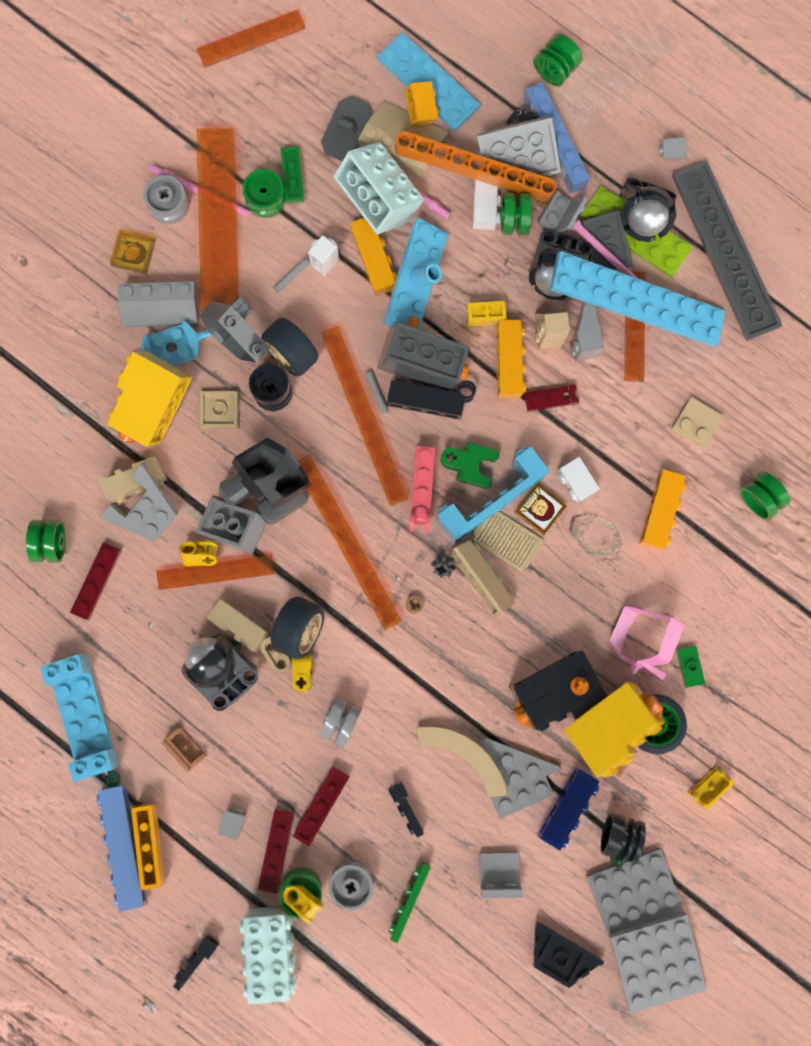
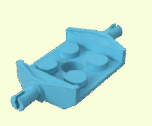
(183, 336)

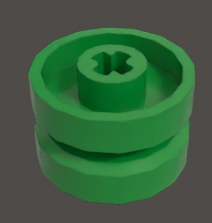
(264, 193)
(517, 214)
(765, 495)
(45, 541)

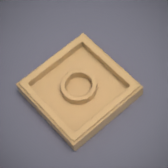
(219, 409)

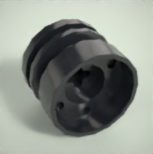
(267, 378)
(623, 838)

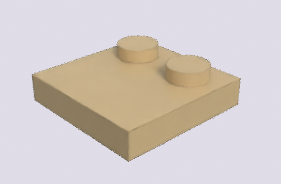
(697, 422)

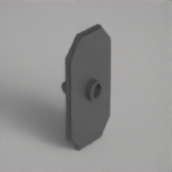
(345, 127)

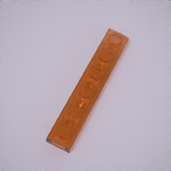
(250, 38)
(634, 345)
(216, 573)

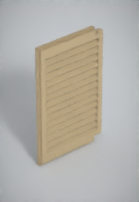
(508, 540)

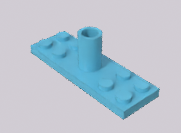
(416, 273)

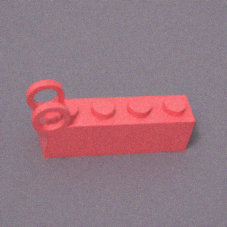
(422, 487)

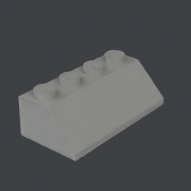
(158, 304)

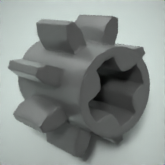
(443, 565)

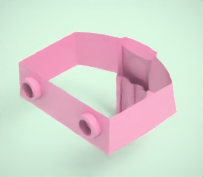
(667, 648)

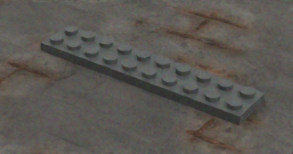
(727, 251)

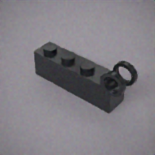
(429, 399)

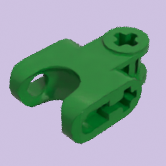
(467, 463)

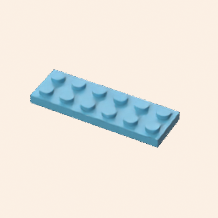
(413, 65)

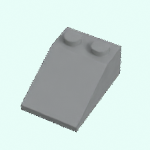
(587, 339)
(231, 526)

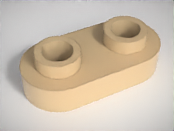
(274, 656)

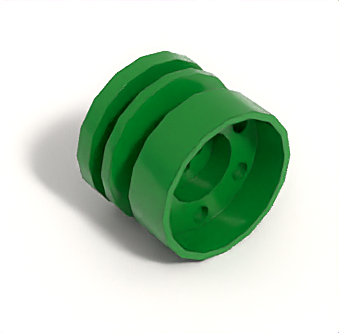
(558, 60)
(304, 877)

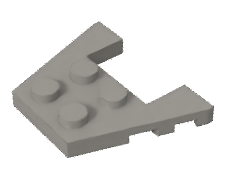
(150, 514)

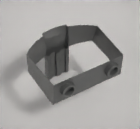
(231, 330)

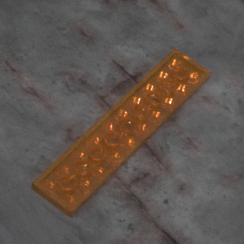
(217, 215)

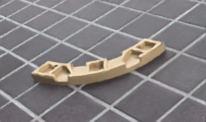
(469, 750)

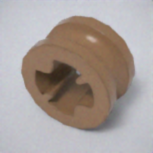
(420, 603)

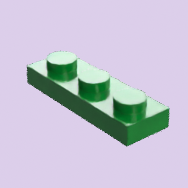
(292, 174)

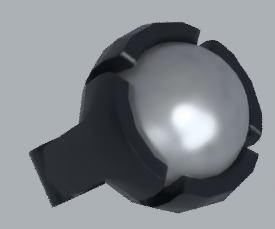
(646, 210)
(545, 257)
(218, 670)

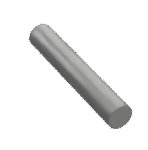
(288, 277)
(376, 392)

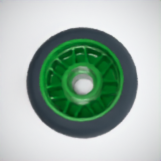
(673, 729)

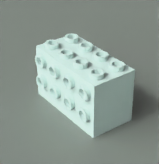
(378, 187)
(268, 955)

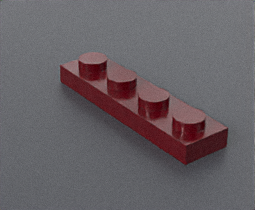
(95, 581)
(321, 806)
(275, 851)

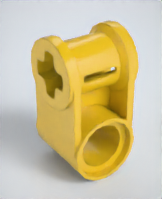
(197, 554)
(302, 669)
(306, 904)

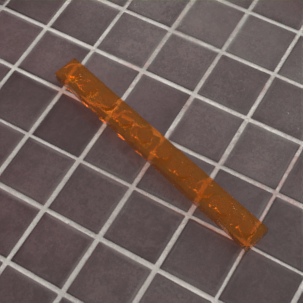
(364, 416)
(349, 545)

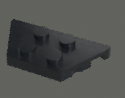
(561, 957)

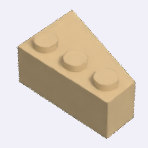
(551, 329)
(123, 486)
(238, 624)

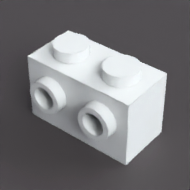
(323, 255)
(577, 480)

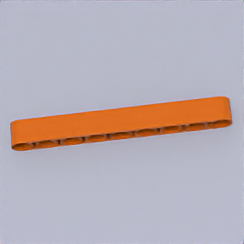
(465, 169)

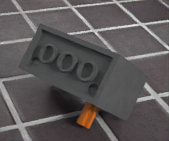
(423, 356)

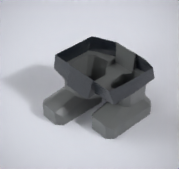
(270, 473)

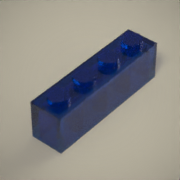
(568, 808)

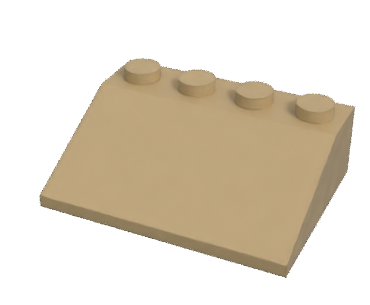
(387, 124)
(482, 578)

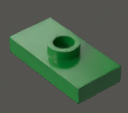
(690, 666)

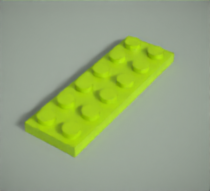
(663, 253)

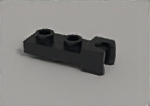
(399, 795)
(205, 950)

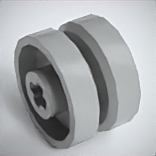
(166, 199)
(340, 722)
(351, 897)

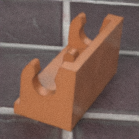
(183, 749)

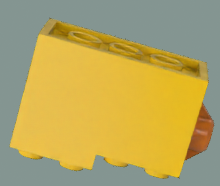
(148, 398)
(614, 727)

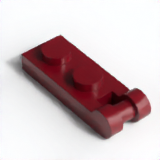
(550, 398)

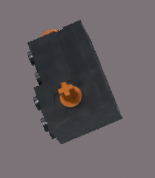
(557, 691)

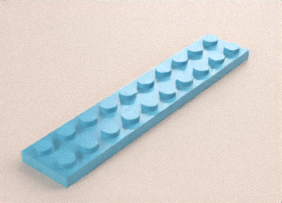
(636, 299)

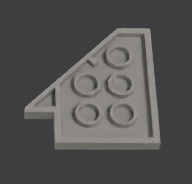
(524, 146)
(523, 777)

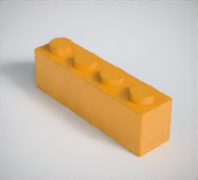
(373, 257)
(509, 359)
(662, 510)
(148, 846)

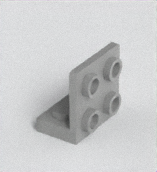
(561, 213)
(500, 875)

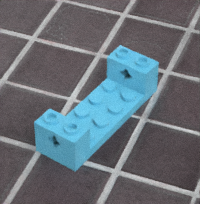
(530, 469)
(81, 716)

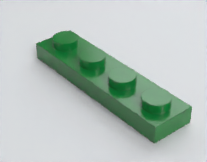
(405, 909)

